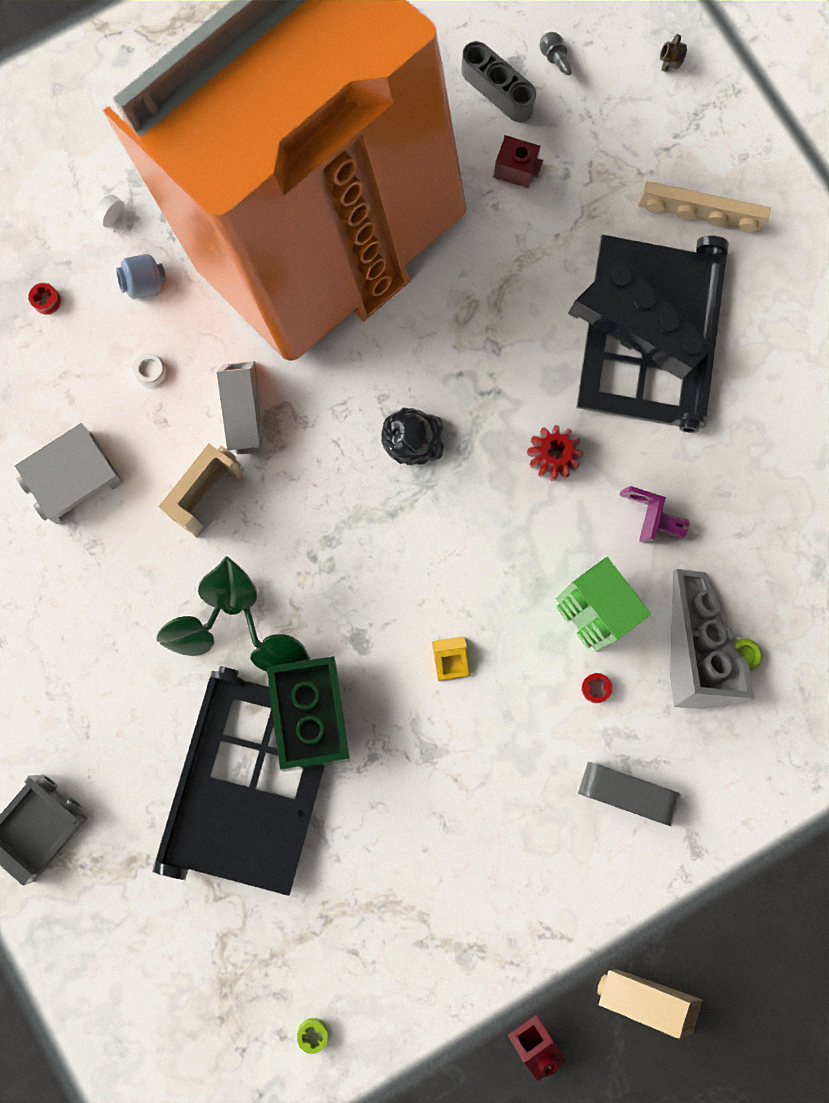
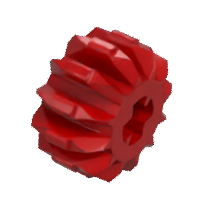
(557, 441)

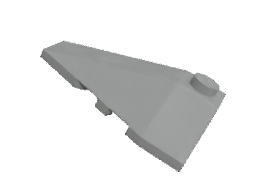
(703, 656)

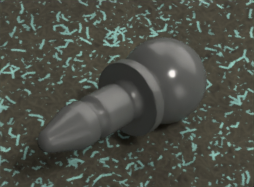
(553, 48)

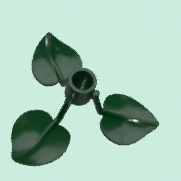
(232, 591)

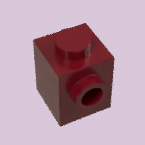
(518, 161)
(537, 1048)

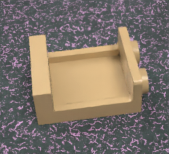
(196, 484)

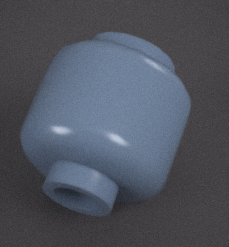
(140, 276)

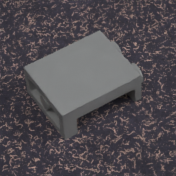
(66, 473)

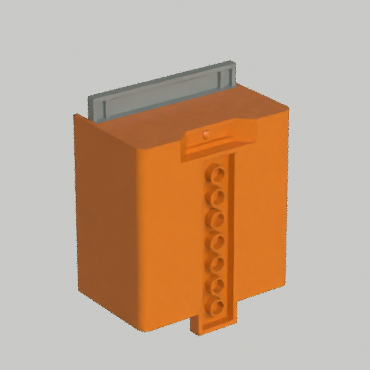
(299, 156)

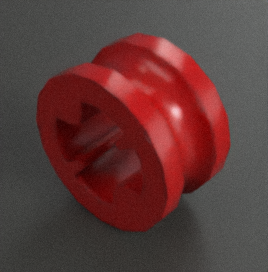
(53, 302)
(607, 687)

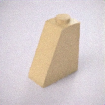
(649, 1003)

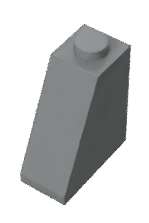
(240, 406)

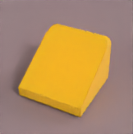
(451, 658)

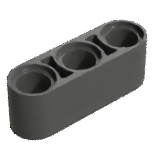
(493, 68)
(629, 793)

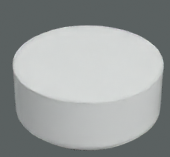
(109, 210)
(149, 370)

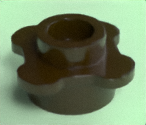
(673, 53)

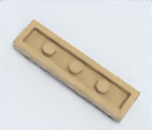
(703, 206)

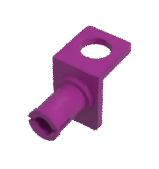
(655, 518)

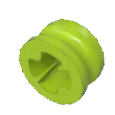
(305, 1044)

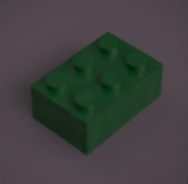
(308, 714)

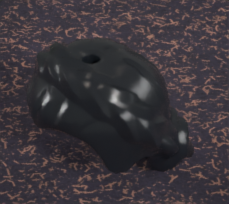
(416, 439)

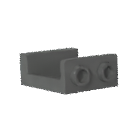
(36, 828)

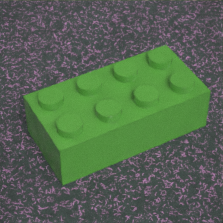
(601, 605)

